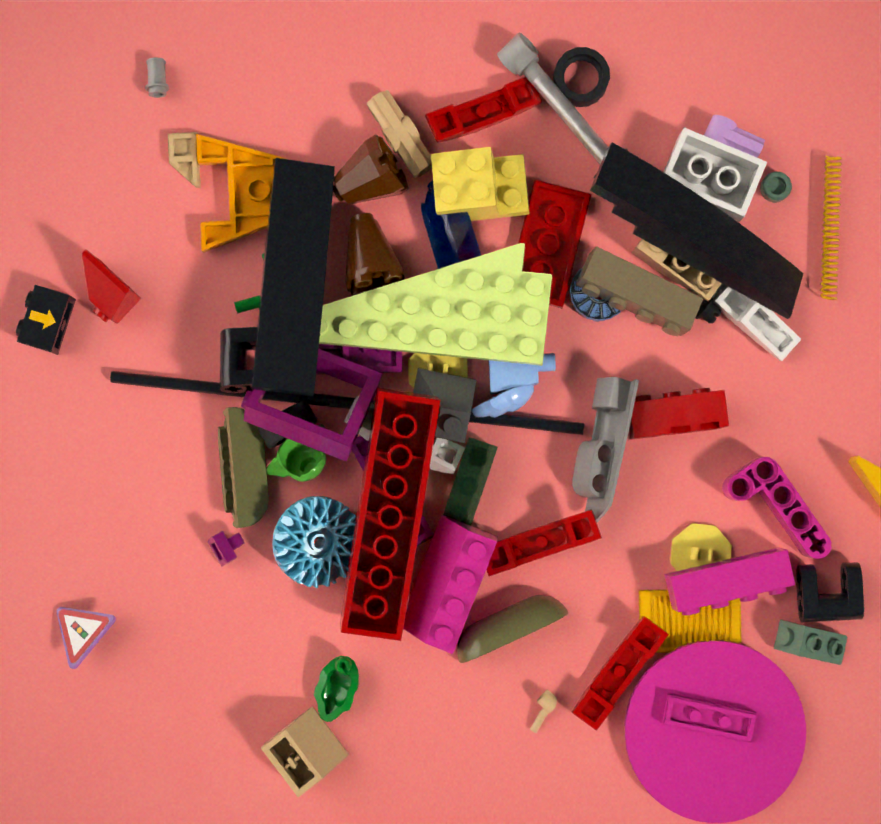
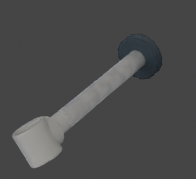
(521, 58)

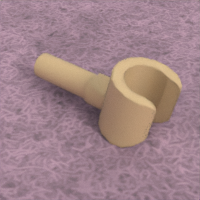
(548, 702)

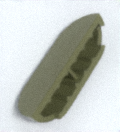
(242, 469)
(508, 626)

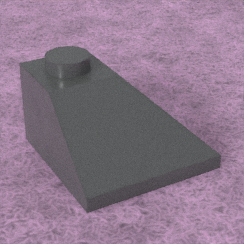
(455, 404)

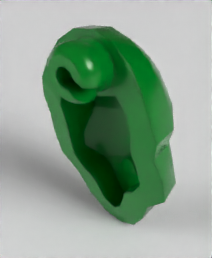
(336, 687)

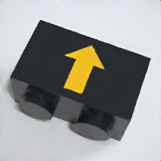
(45, 319)

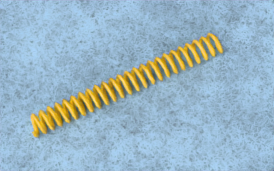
(826, 251)

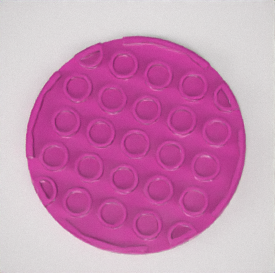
(709, 774)

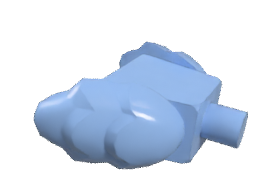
(514, 383)

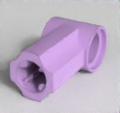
(726, 131)

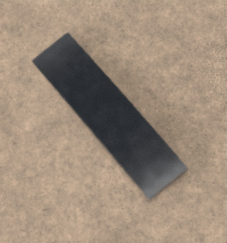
(695, 230)
(293, 278)

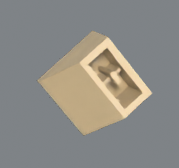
(304, 751)

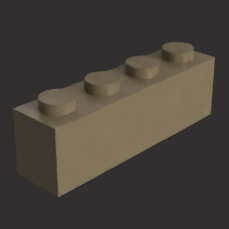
(638, 292)

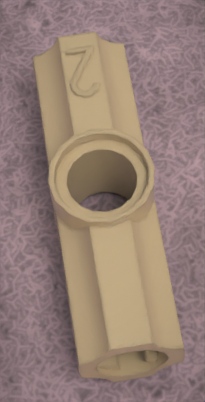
(400, 133)

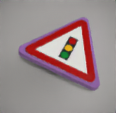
(81, 632)

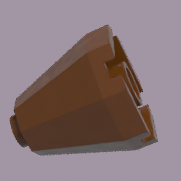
(370, 174)

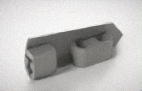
(601, 458)

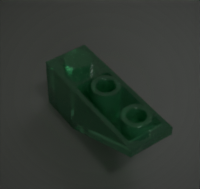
(470, 481)

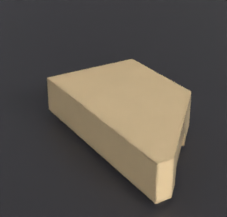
(183, 156)

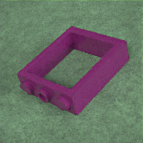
(309, 433)

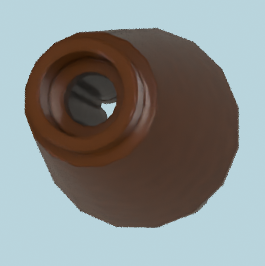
(369, 256)

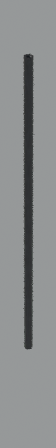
(332, 401)

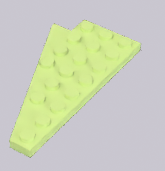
(462, 310)

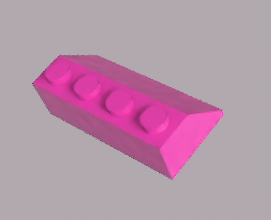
(448, 583)

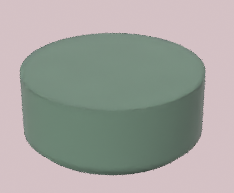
(776, 187)

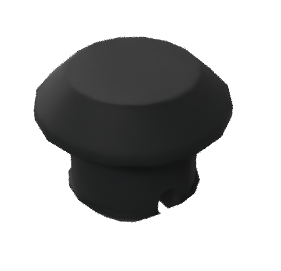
(708, 311)

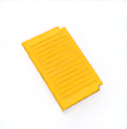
(683, 629)

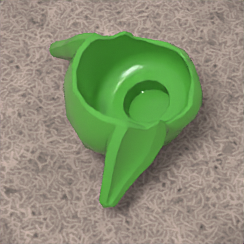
(297, 461)

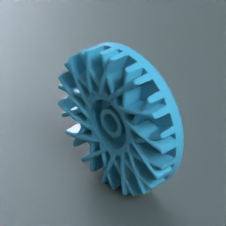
(295, 537)

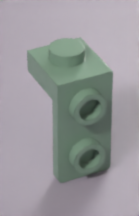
(810, 642)

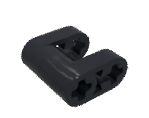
(233, 359)
(830, 607)

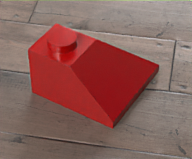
(106, 290)

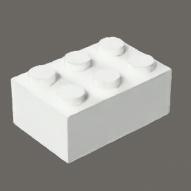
(715, 172)

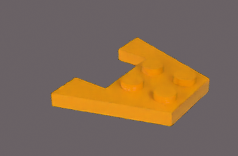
(248, 187)

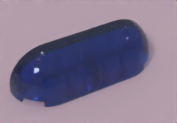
(449, 234)

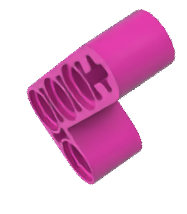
(783, 511)

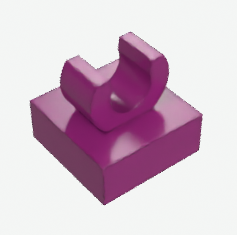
(224, 548)

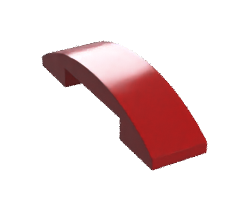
(483, 111)
(543, 541)
(619, 672)

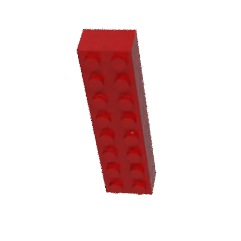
(389, 513)

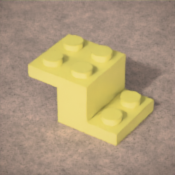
(479, 184)

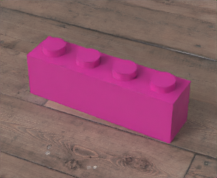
(729, 580)

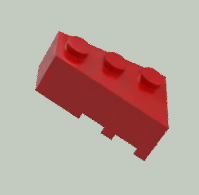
(678, 413)

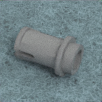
(156, 78)

